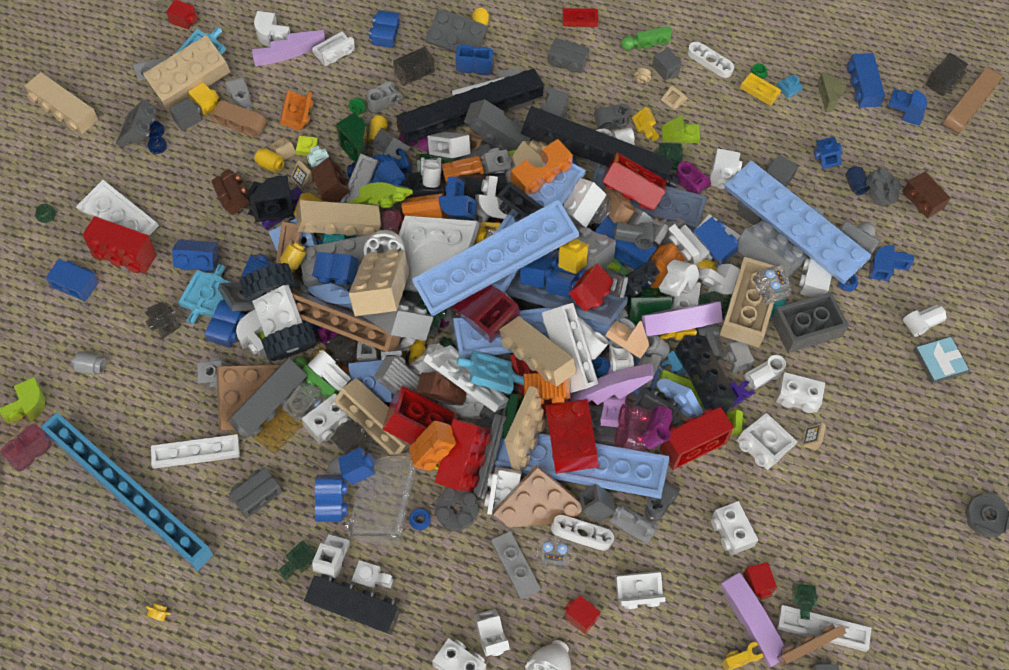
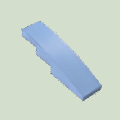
(332, 294)

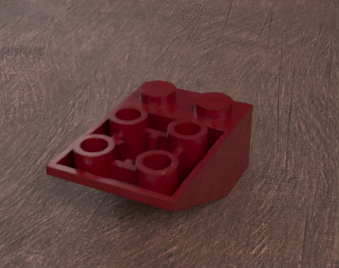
(487, 311)

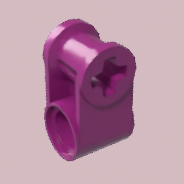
(692, 179)

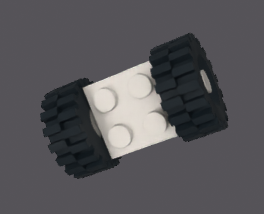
(277, 311)

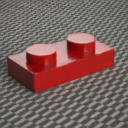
(580, 17)

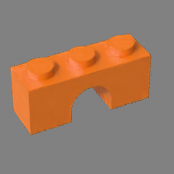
(531, 178)

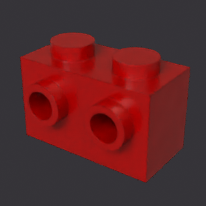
(591, 288)

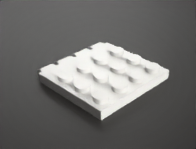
(433, 241)

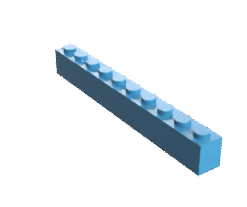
(127, 491)

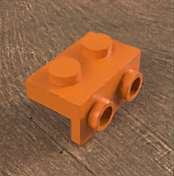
(295, 110)

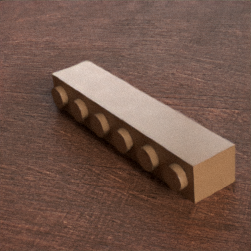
(343, 322)

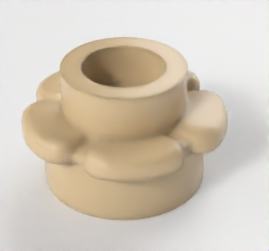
(643, 75)

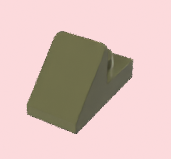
(830, 90)

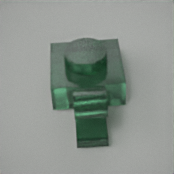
(299, 558)
(805, 597)

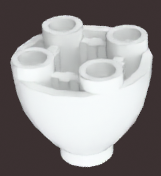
(383, 241)
(550, 657)

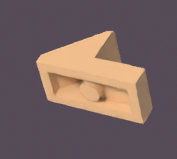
(632, 340)

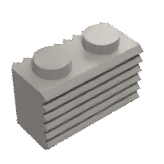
(394, 374)

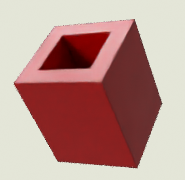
(181, 14)
(760, 580)
(581, 614)

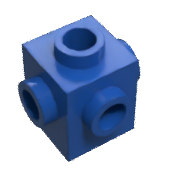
(828, 152)

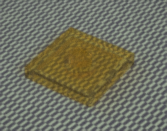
(277, 431)

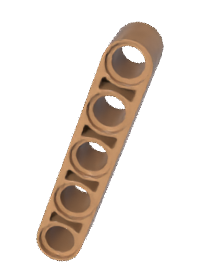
(972, 100)

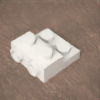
(766, 441)

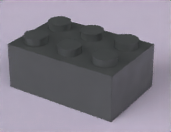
(809, 322)

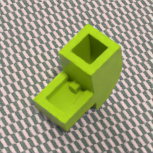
(30, 402)

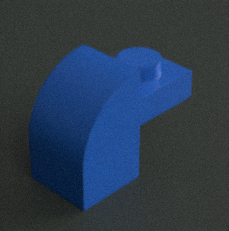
(912, 105)
(456, 203)
(886, 261)

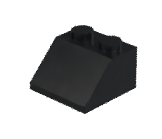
(272, 200)

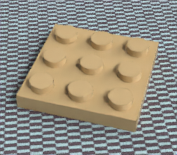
(525, 430)

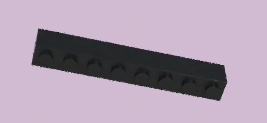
(453, 110)
(589, 142)

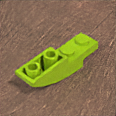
(381, 194)

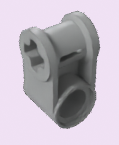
(239, 93)
(382, 97)

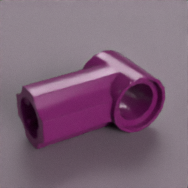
(658, 429)

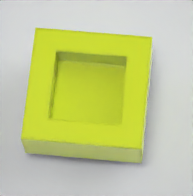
(304, 145)

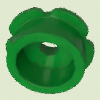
(761, 69)
(357, 105)

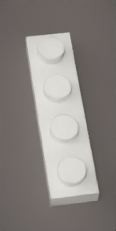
(195, 451)
(856, 635)

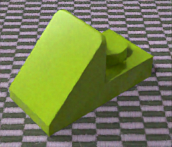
(679, 132)

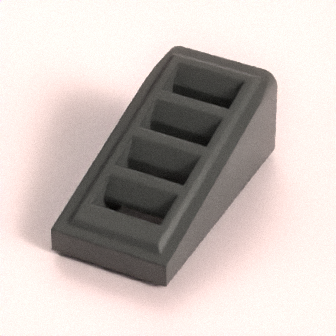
(620, 288)

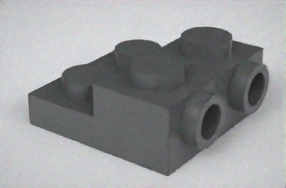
(137, 124)

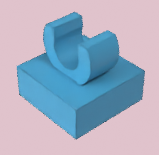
(790, 86)
(675, 362)

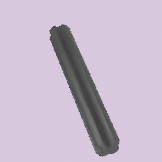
(490, 455)

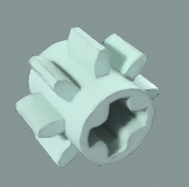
(316, 156)

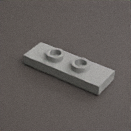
(361, 176)
(515, 565)

